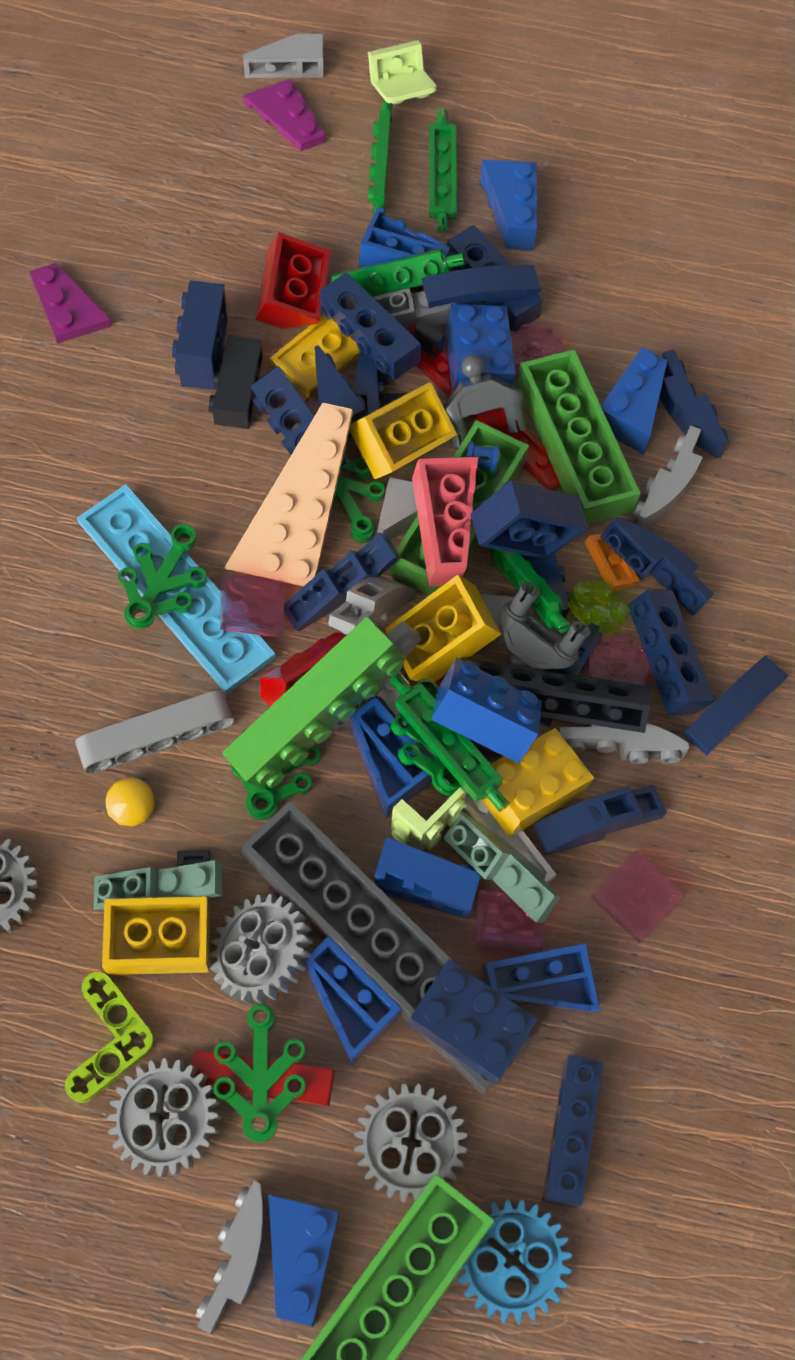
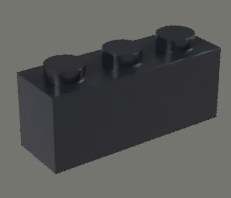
(239, 370)

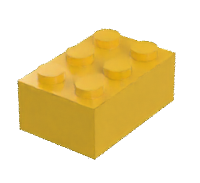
(402, 430)
(451, 626)
(539, 784)
(156, 935)

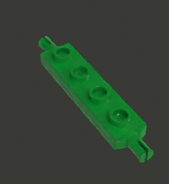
(379, 151)
(442, 171)
(403, 272)
(517, 571)
(452, 748)

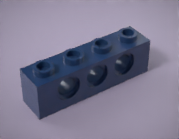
(481, 253)
(370, 326)
(270, 393)
(670, 652)
(572, 1132)

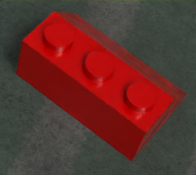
(292, 283)
(279, 680)

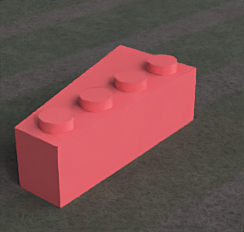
(444, 507)

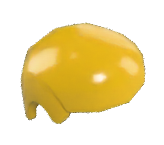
(130, 801)

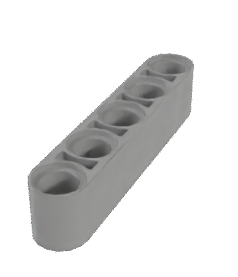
(154, 731)

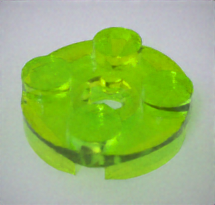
(598, 605)

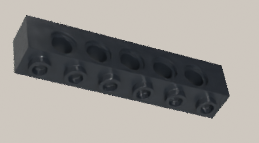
(579, 697)

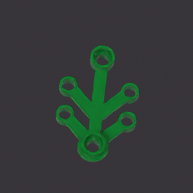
(343, 491)
(160, 581)
(436, 770)
(273, 797)
(260, 1078)

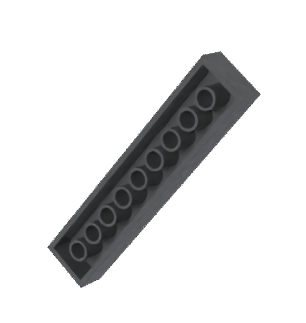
(353, 913)

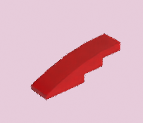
(318, 1080)

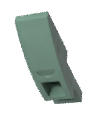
(504, 865)
(180, 881)

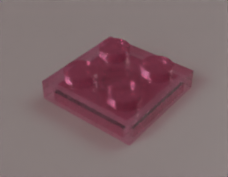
(252, 605)
(637, 896)
(505, 924)

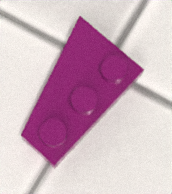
(288, 112)
(66, 305)

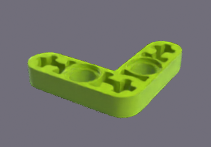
(122, 1033)

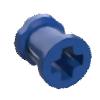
(492, 453)

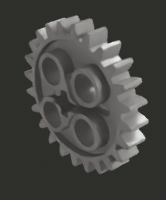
(16, 867)
(255, 938)
(134, 1118)
(378, 1137)

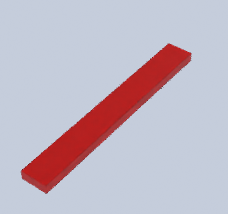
(537, 459)

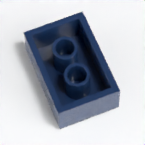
(200, 334)
(528, 520)
(472, 1021)

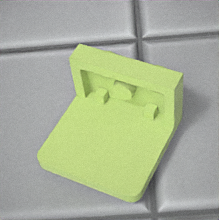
(399, 73)
(415, 831)

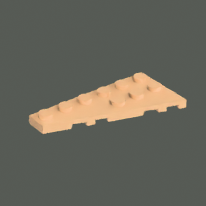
(294, 518)

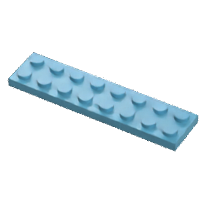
(227, 656)

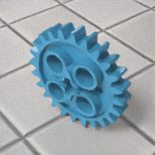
(534, 1236)

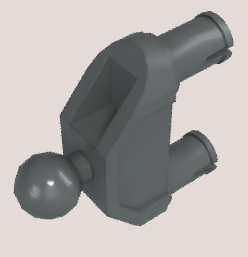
(482, 395)
(532, 641)

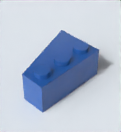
(513, 198)
(393, 240)
(634, 400)
(380, 752)
(426, 879)
(546, 978)
(350, 998)
(300, 1256)

